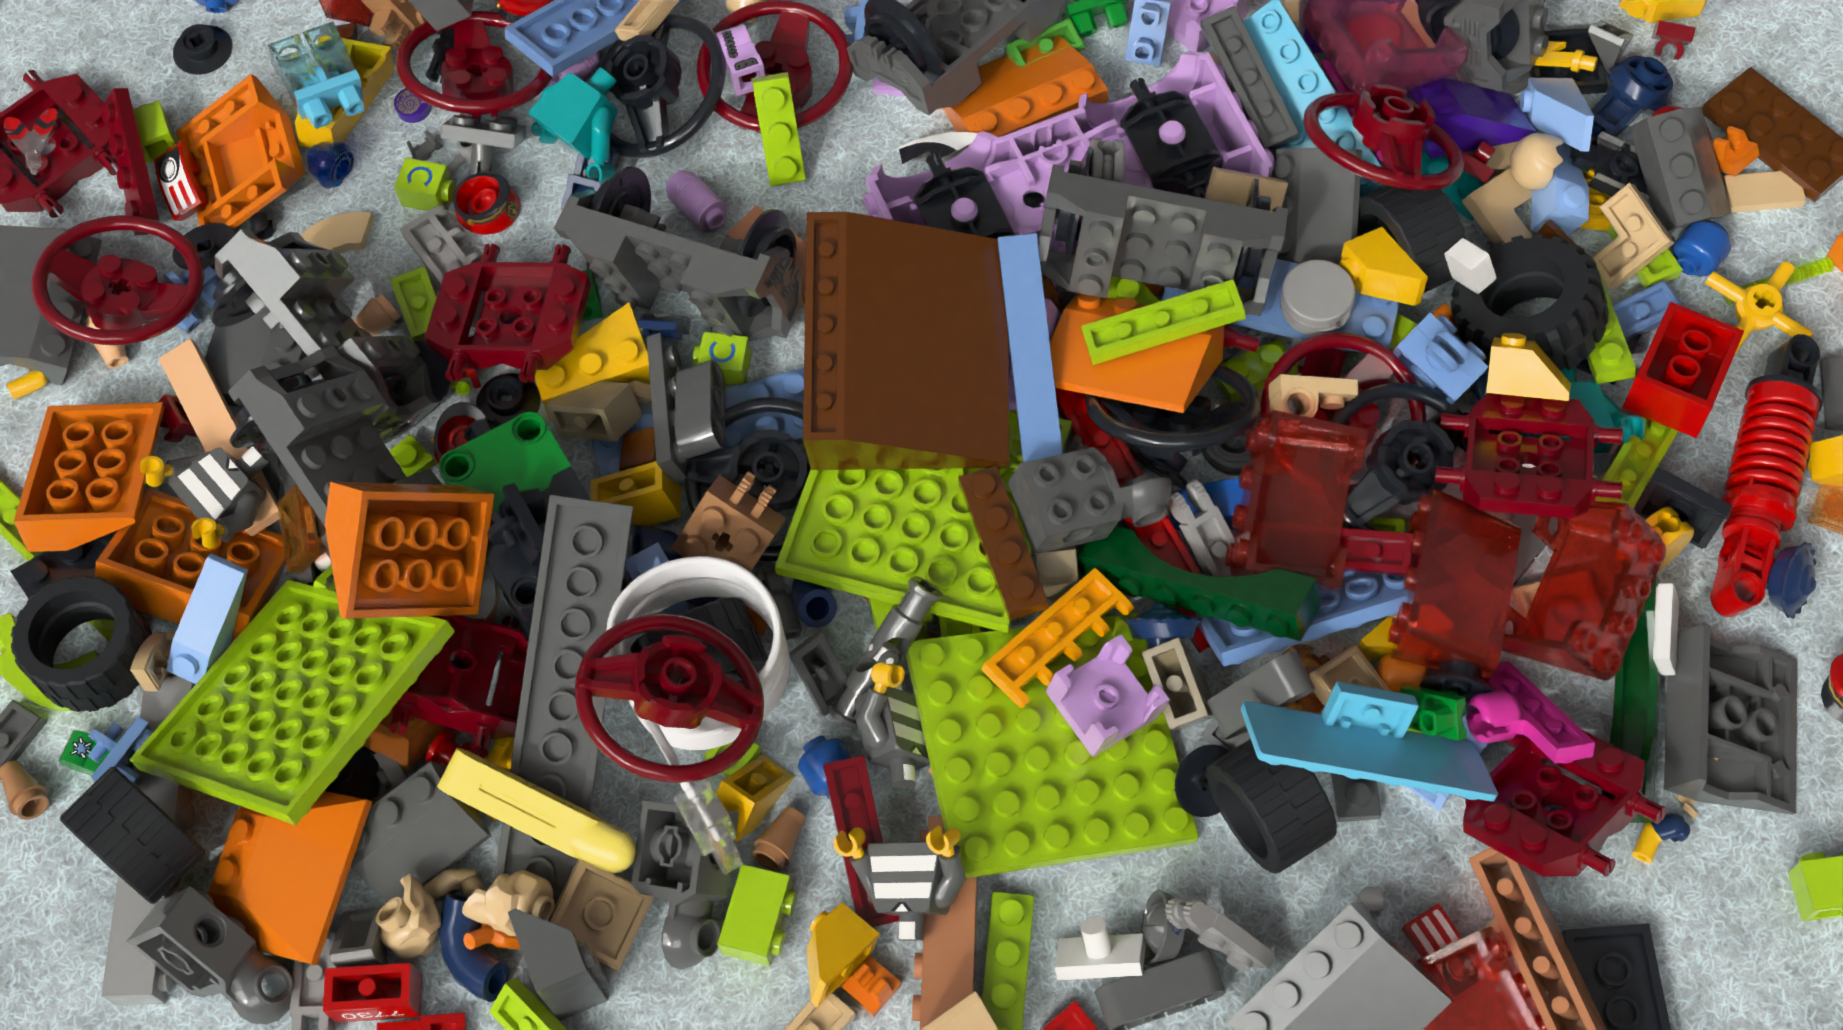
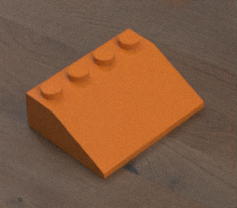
(1029, 94)
(1154, 377)
(86, 473)
(407, 548)
(161, 562)

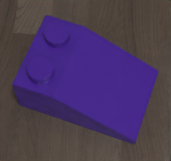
(1471, 115)

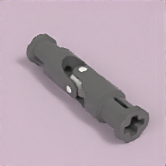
(901, 622)

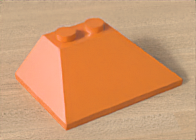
(242, 153)
(289, 876)

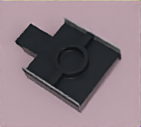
(1614, 163)

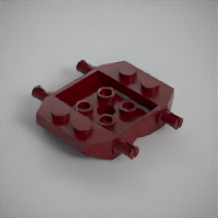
(70, 157)
(544, 296)
(1563, 473)
(460, 696)
(1567, 838)

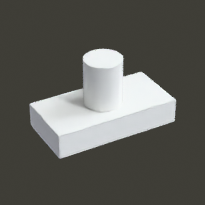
(1099, 953)

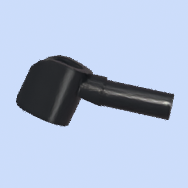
(261, 226)

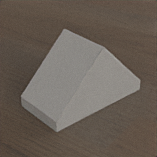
(358, 940)

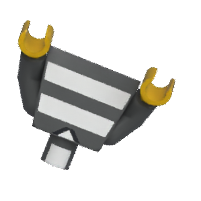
(214, 489)
(891, 726)
(907, 877)

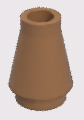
(23, 792)
(778, 841)

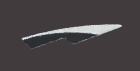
(939, 143)

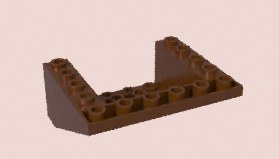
(903, 347)

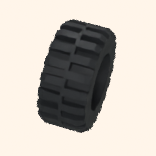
(1536, 270)

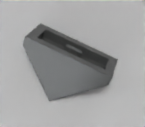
(1609, 42)
(819, 671)

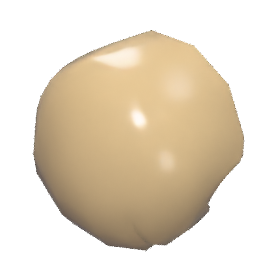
(1535, 160)

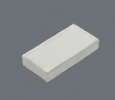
(1666, 629)

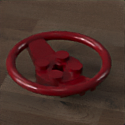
(783, 54)
(474, 75)
(1389, 125)
(117, 290)
(1370, 371)
(646, 681)

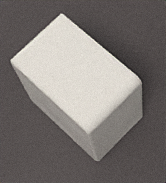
(1470, 266)

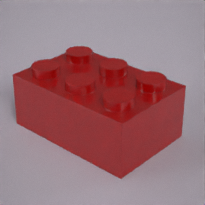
(1683, 370)

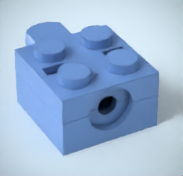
(1440, 358)

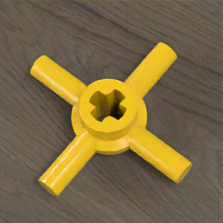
(1761, 304)

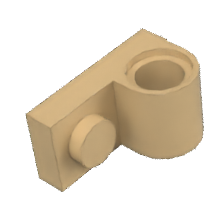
(1309, 392)

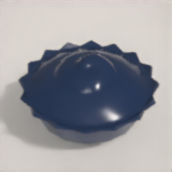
(1642, 82)
(1792, 578)
(1162, 625)

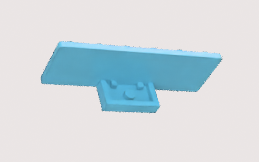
(1301, 81)
(1368, 738)

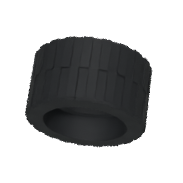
(1419, 222)
(52, 616)
(728, 617)
(1271, 808)
(132, 835)

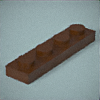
(1003, 543)

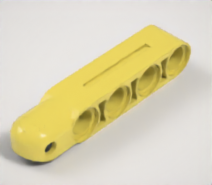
(537, 812)

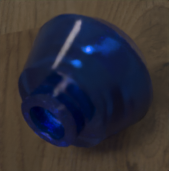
(330, 163)

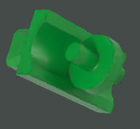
(1083, 14)
(1438, 712)

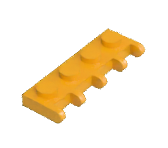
(1053, 634)

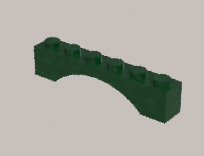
(1267, 601)
(1637, 700)

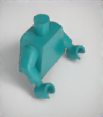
(579, 118)
(1602, 411)

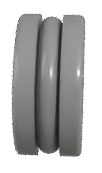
(1107, 159)
(1317, 297)

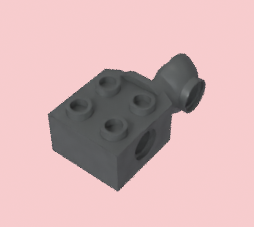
(1079, 500)
(676, 871)
(213, 956)

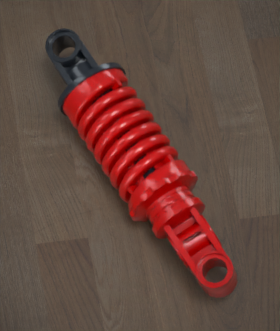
(1766, 472)

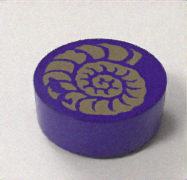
(410, 107)

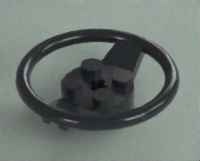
(649, 81)
(1166, 432)
(752, 455)
(1390, 474)

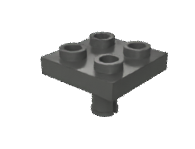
(483, 135)

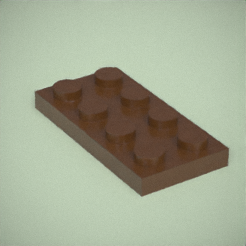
(1785, 132)

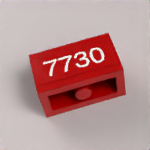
(372, 992)

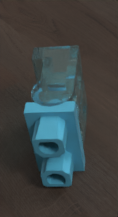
(321, 86)

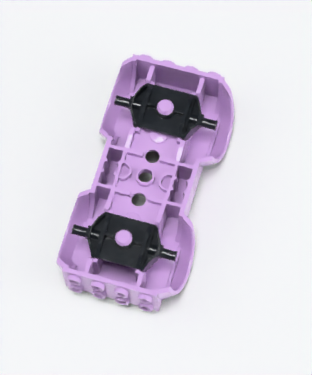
(1169, 137)

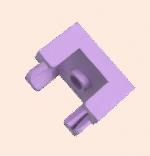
(1186, 19)
(1105, 698)

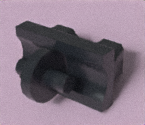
(516, 522)

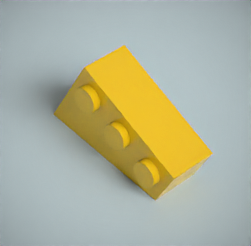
(374, 67)
(605, 353)

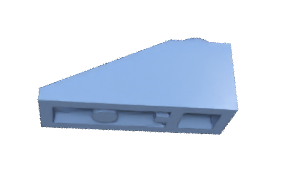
(1559, 110)
(1564, 198)
(208, 619)

